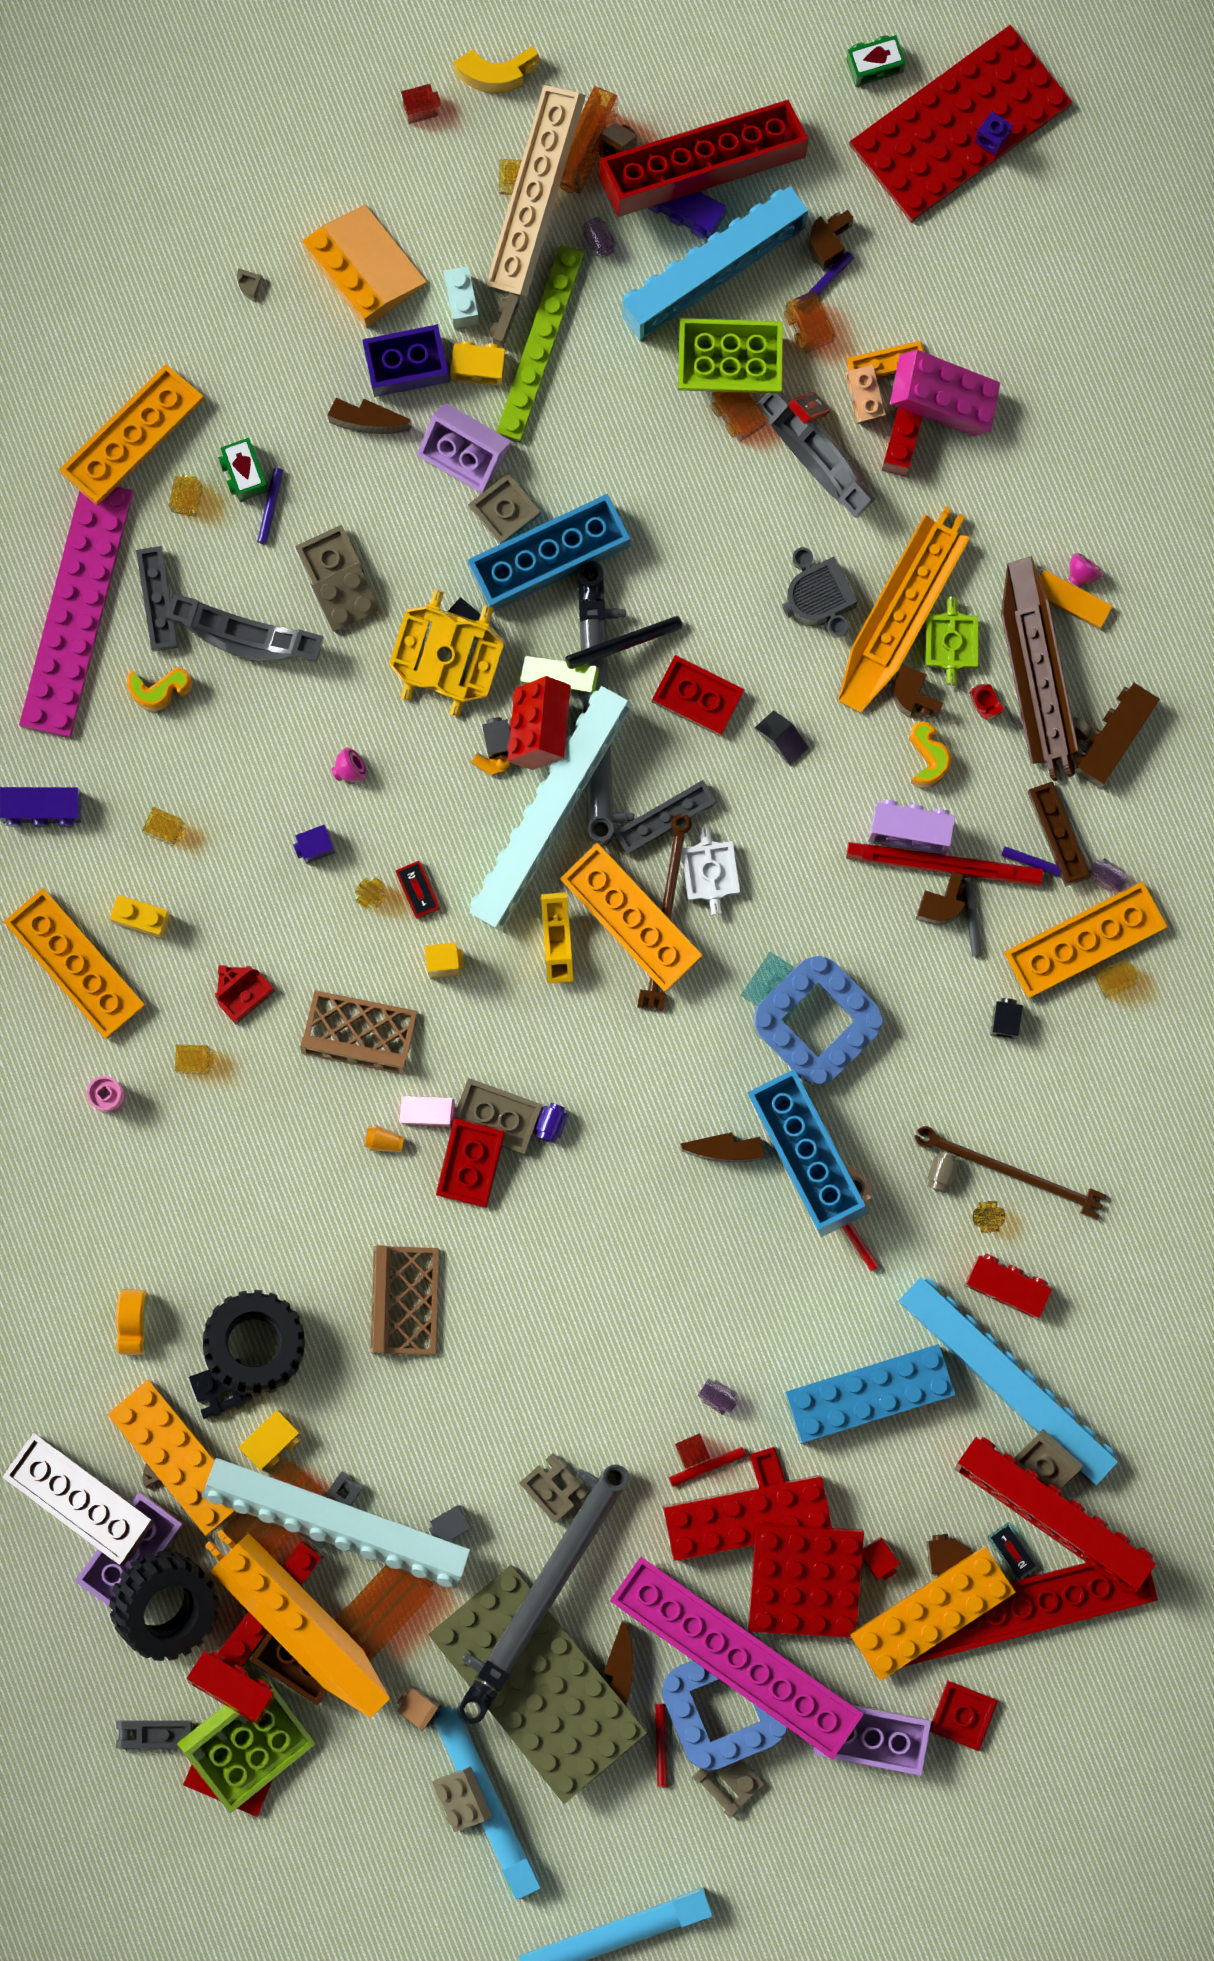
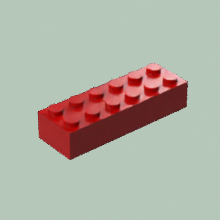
(730, 1518)

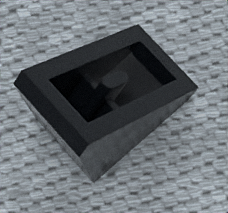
(782, 737)

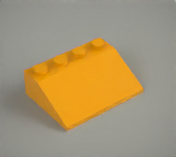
(363, 264)

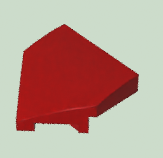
(241, 991)

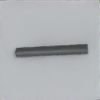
(972, 918)

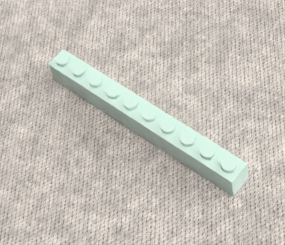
(550, 808)
(335, 1523)

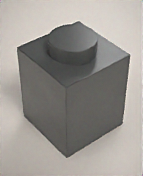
(496, 736)
(450, 1524)

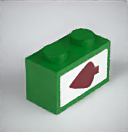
(875, 60)
(243, 469)

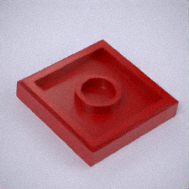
(963, 1715)

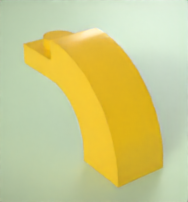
(495, 76)
(557, 938)

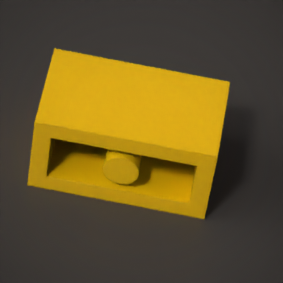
(478, 363)
(140, 917)
(444, 960)
(270, 1441)

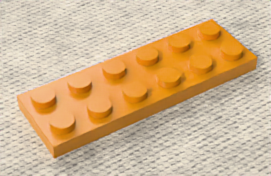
(131, 434)
(631, 917)
(1085, 940)
(74, 963)
(171, 1453)
(932, 1613)

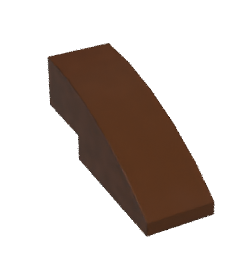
(367, 418)
(724, 1149)
(621, 1663)

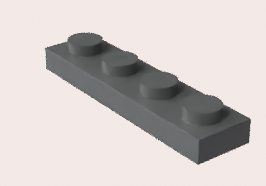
(156, 598)
(658, 820)

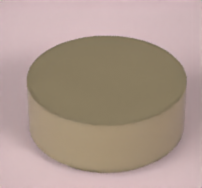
(1082, 729)

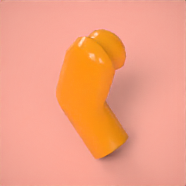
(491, 766)

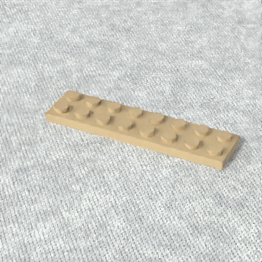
(535, 190)

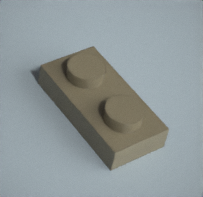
(508, 311)

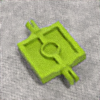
(951, 641)

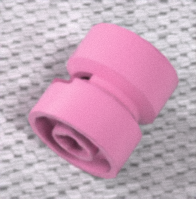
(106, 1094)

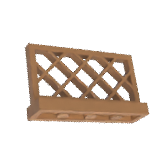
(355, 1054)
(381, 1299)

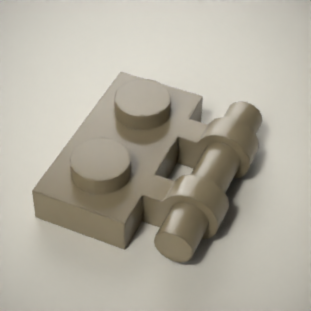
(547, 1493)

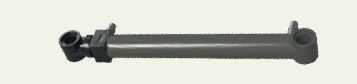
(593, 632)
(543, 1593)

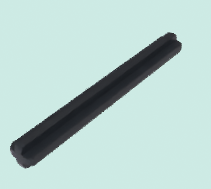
(623, 642)

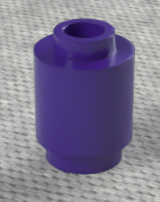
(551, 1123)

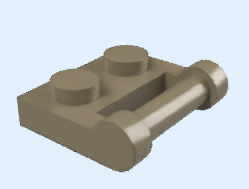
(738, 1777)

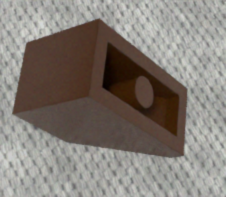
(616, 140)
(945, 1553)

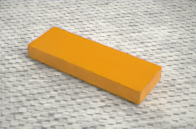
(884, 360)
(1075, 600)

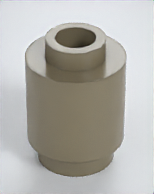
(943, 1172)

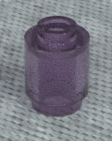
(599, 237)
(1108, 875)
(718, 1396)

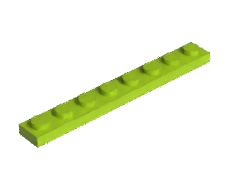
(540, 343)

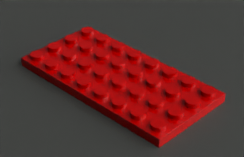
(929, 140)

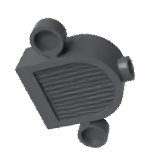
(819, 594)

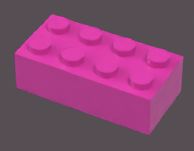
(945, 393)

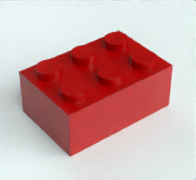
(539, 723)

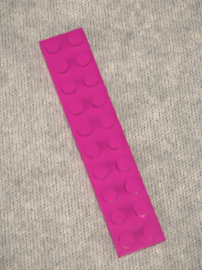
(75, 613)
(736, 1658)

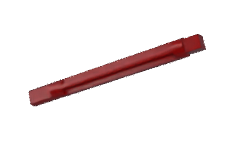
(945, 864)

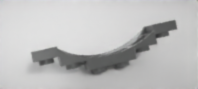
(818, 454)
(241, 635)

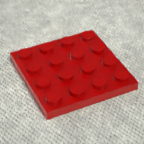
(805, 1580)

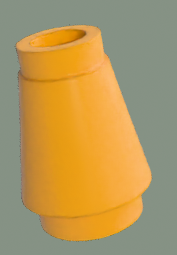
(383, 1140)

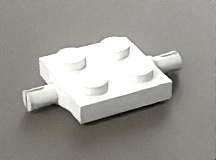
(710, 871)

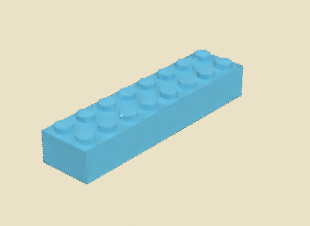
(714, 262)

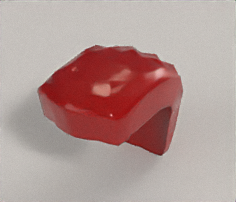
(986, 701)

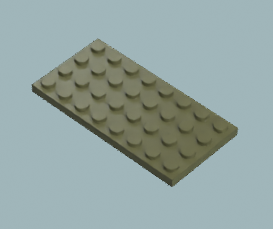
(554, 1697)

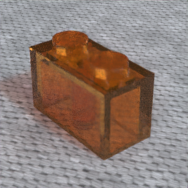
(809, 322)
(739, 413)

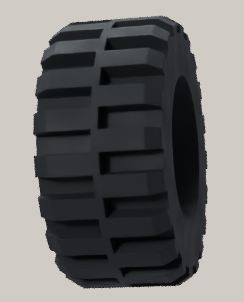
(248, 1307)
(181, 1631)

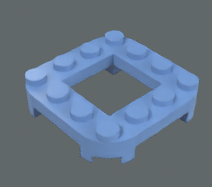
(790, 992)
(692, 1734)

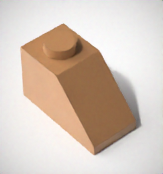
(417, 1707)

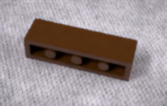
(1117, 735)

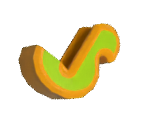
(162, 692)
(933, 752)
(131, 1321)

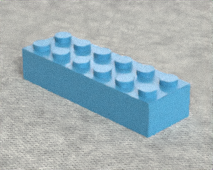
(549, 552)
(807, 1153)
(869, 1393)

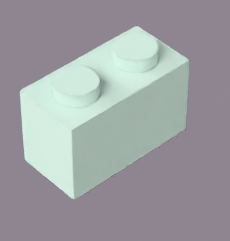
(461, 297)

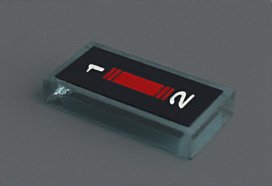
(1012, 1551)

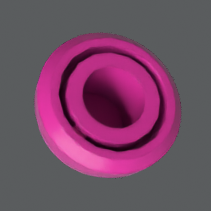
(1083, 570)
(349, 766)

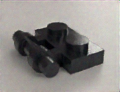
(208, 1388)

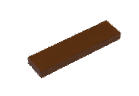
(1059, 833)

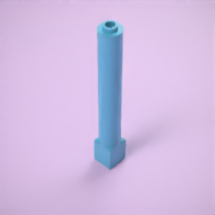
(498, 1829)
(626, 1931)

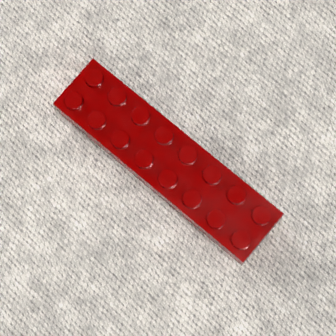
(703, 158)
(1055, 1515)

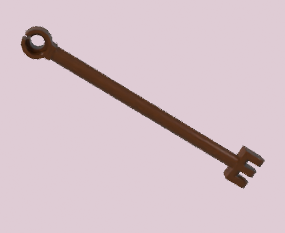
(652, 992)
(1087, 1201)

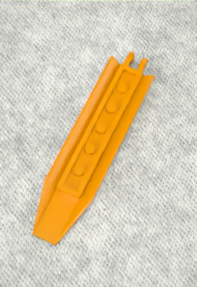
(901, 609)
(298, 1623)

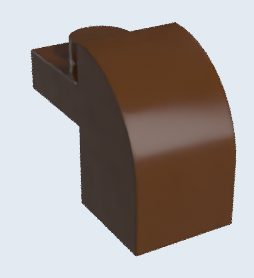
(823, 238)
(908, 696)
(942, 909)

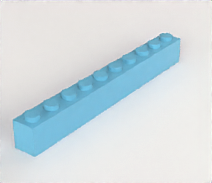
(1005, 1378)

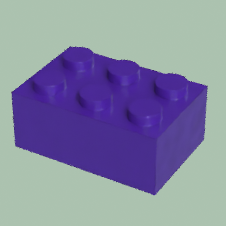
(405, 360)

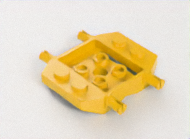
(458, 635)

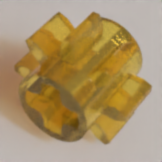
(370, 893)
(988, 1217)

